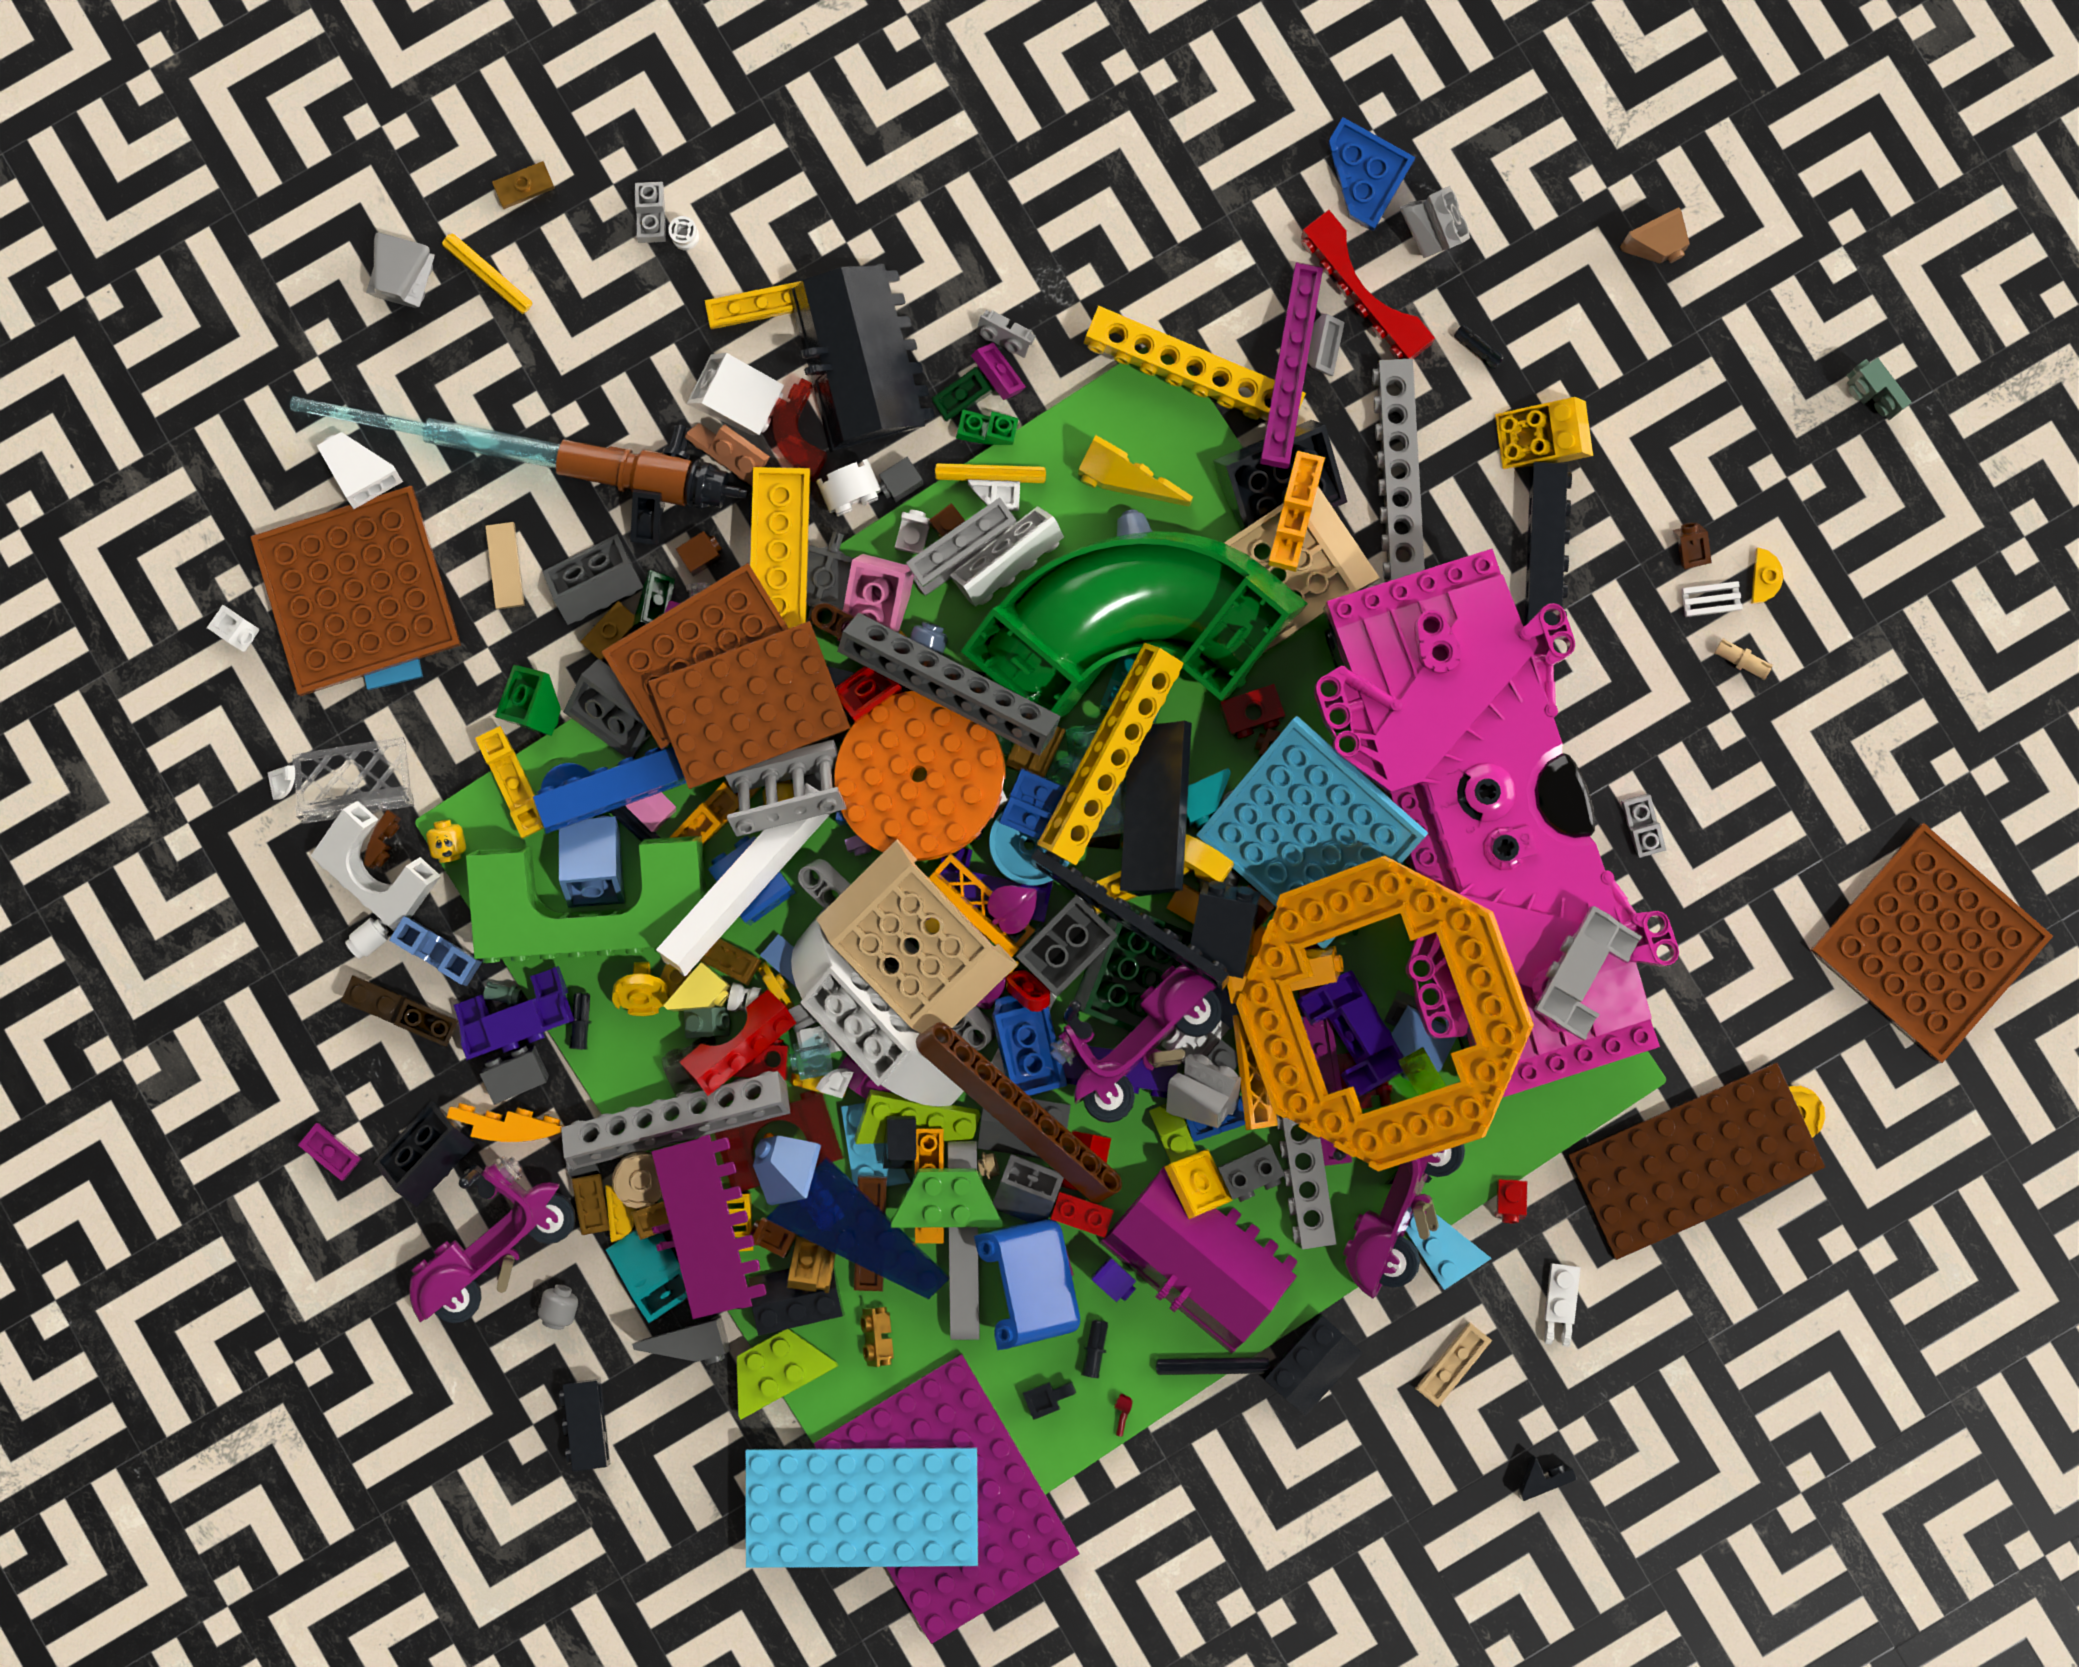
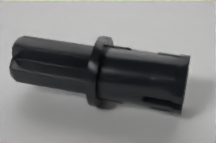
(579, 1027)
(1095, 1348)

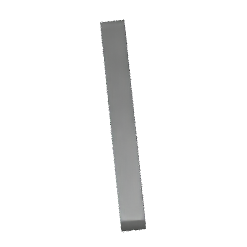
(822, 892)

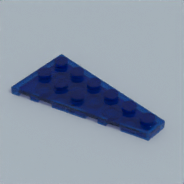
(854, 1227)

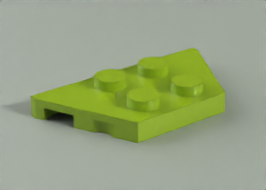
(777, 1369)

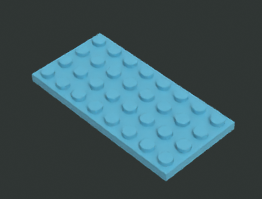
(861, 1507)

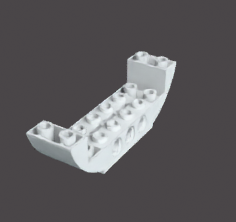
(865, 1023)

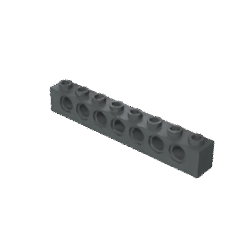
(948, 683)

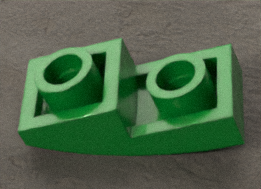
(992, 429)

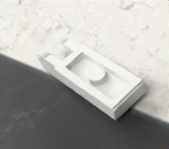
(1561, 1301)

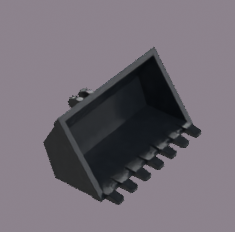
(859, 355)

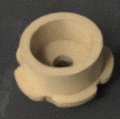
(988, 1165)

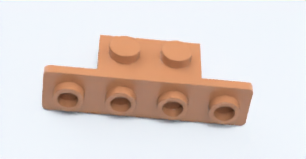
(729, 450)

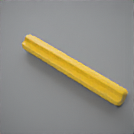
(487, 273)
(967, 472)

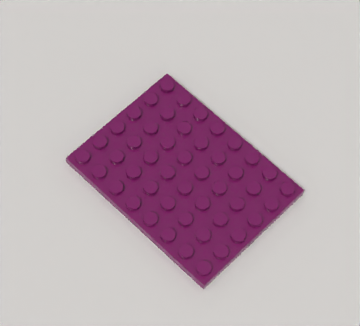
(1016, 1522)

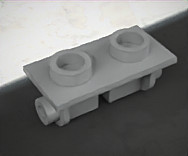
(994, 328)

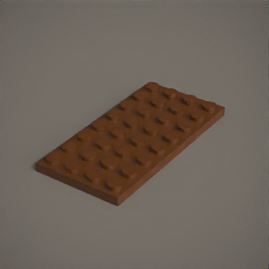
(1696, 1161)

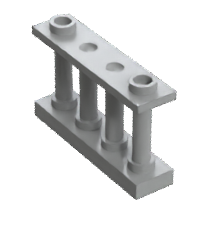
(946, 555)
(788, 766)

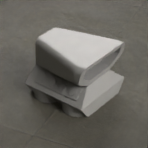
(1436, 222)
(400, 270)
(1203, 1092)

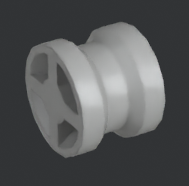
(802, 1017)

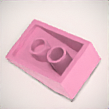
(878, 590)

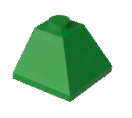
(530, 701)

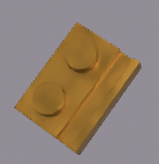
(1030, 761)
(811, 1266)

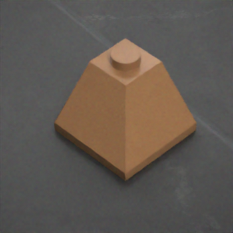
(1659, 239)

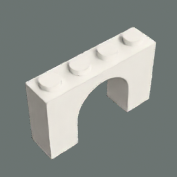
(341, 856)

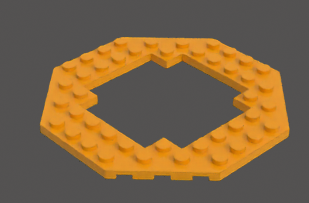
(1481, 977)

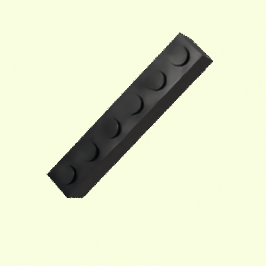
(1547, 539)

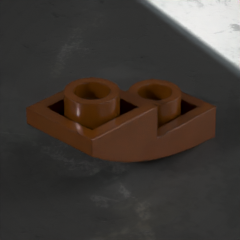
(377, 848)

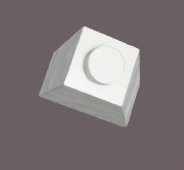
(357, 470)

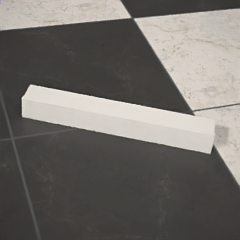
(735, 891)

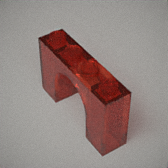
(809, 1114)

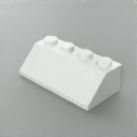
(1007, 556)

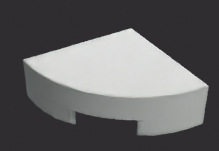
(281, 781)
(835, 1082)

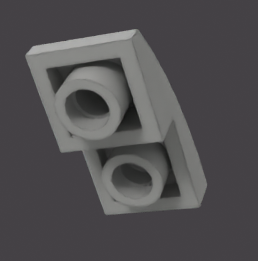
(650, 212)
(1643, 825)

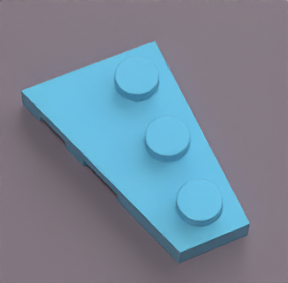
(866, 1158)
(1447, 1252)

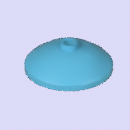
(1011, 856)

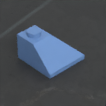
(1411, 1036)
(785, 1168)

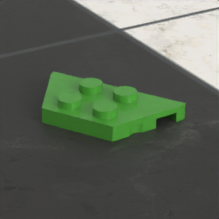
(946, 1200)

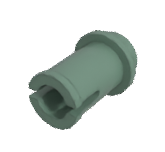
(503, 993)

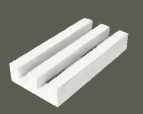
(1735, 596)

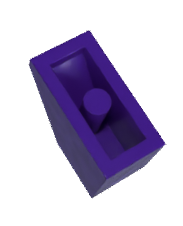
(1114, 1280)

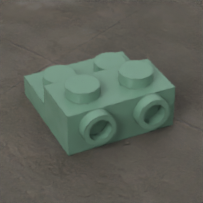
(1875, 382)

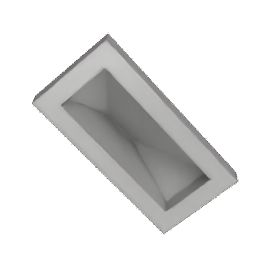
(1325, 344)

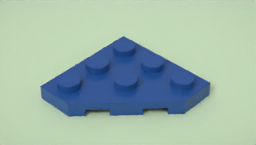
(1367, 171)

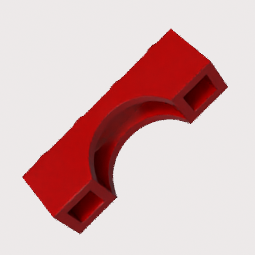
(716, 1064)

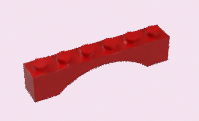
(1402, 331)

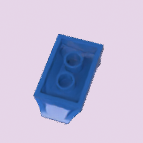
(1025, 1046)

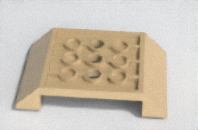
(1327, 565)
(888, 907)

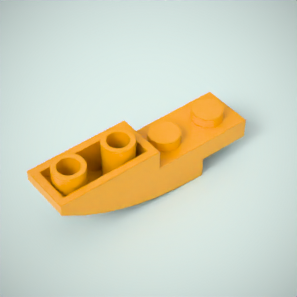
(517, 1127)
(929, 1155)

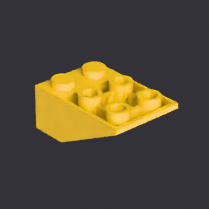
(1544, 433)

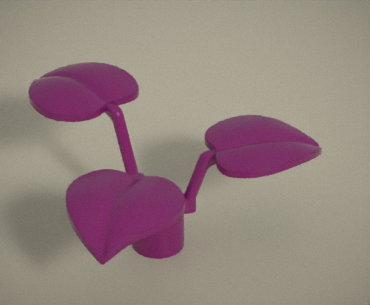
(1013, 910)

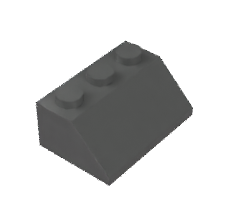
(592, 579)
(607, 711)
(1066, 945)
(998, 1138)

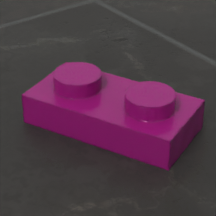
(998, 371)
(330, 1151)

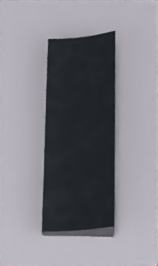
(1157, 811)

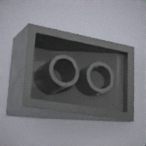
(693, 1343)

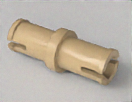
(1743, 659)

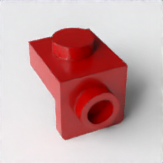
(1511, 1200)

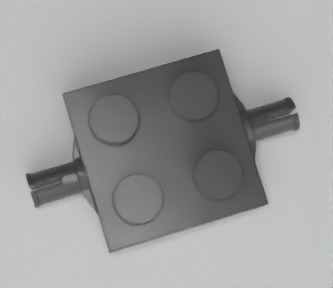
(827, 575)

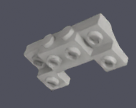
(1578, 967)

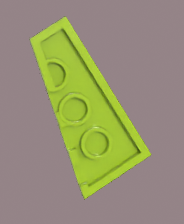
(957, 1121)

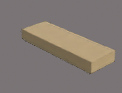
(505, 565)
(1453, 1364)

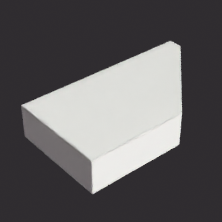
(990, 490)

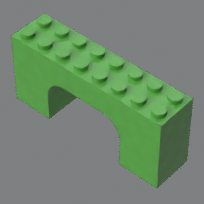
(516, 924)

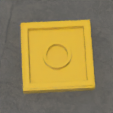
(1198, 1183)

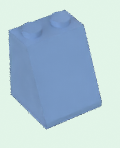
(591, 863)

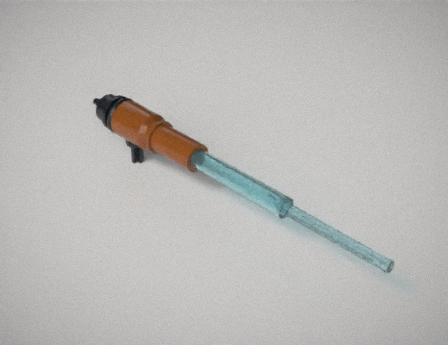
(648, 470)

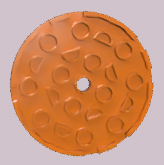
(927, 816)

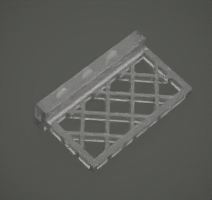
(373, 800)

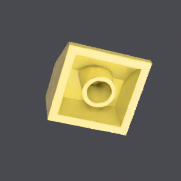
(700, 990)

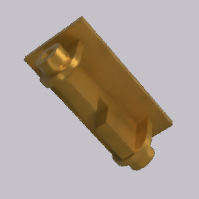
(876, 1350)

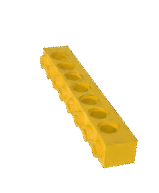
(1184, 355)
(1110, 740)

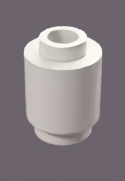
(367, 938)

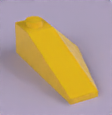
(1111, 470)

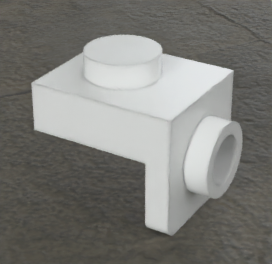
(817, 1036)

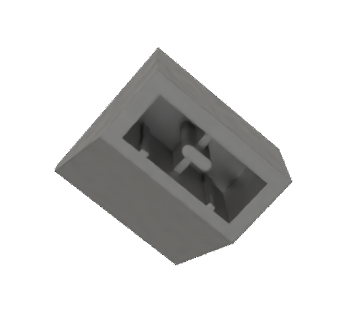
(1027, 1190)

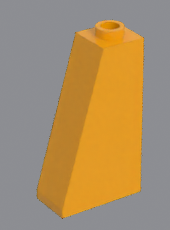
(1324, 964)

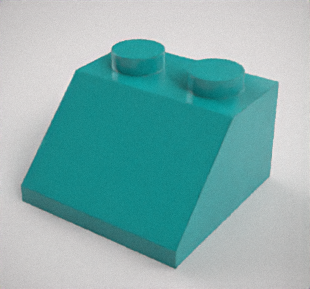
(1205, 798)

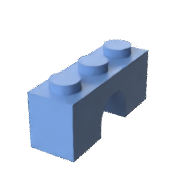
(435, 950)

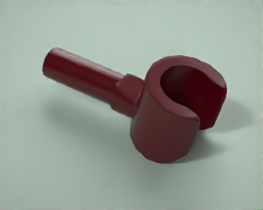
(1124, 1405)

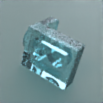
(811, 1060)

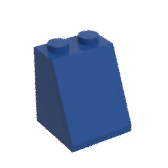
(770, 897)

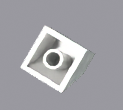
(736, 394)

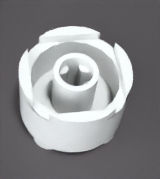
(849, 487)

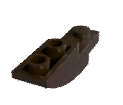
(399, 1010)

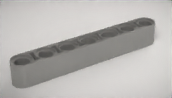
(963, 1259)

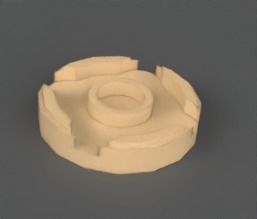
(637, 1180)

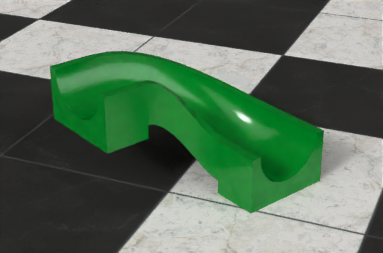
(1129, 590)

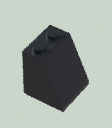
(1226, 925)

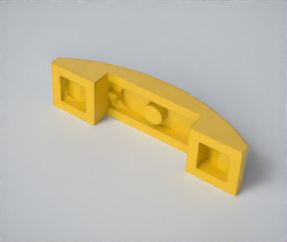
(511, 780)
(1205, 860)

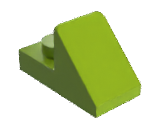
(1173, 1134)

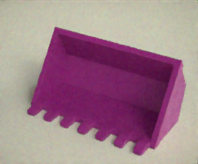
(704, 1227)
(1201, 1262)

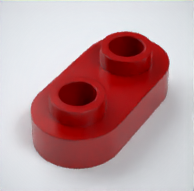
(1028, 990)

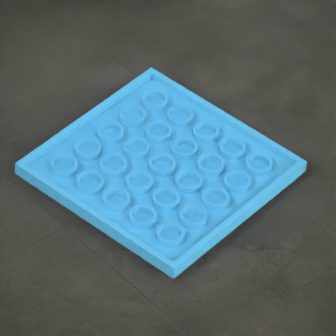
(1306, 817)

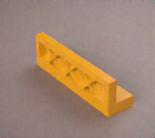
(969, 909)
(1256, 1103)

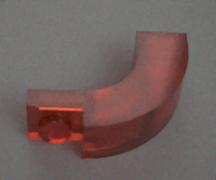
(785, 428)

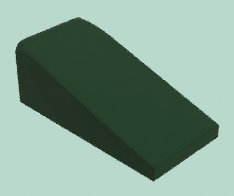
(963, 394)
(654, 598)

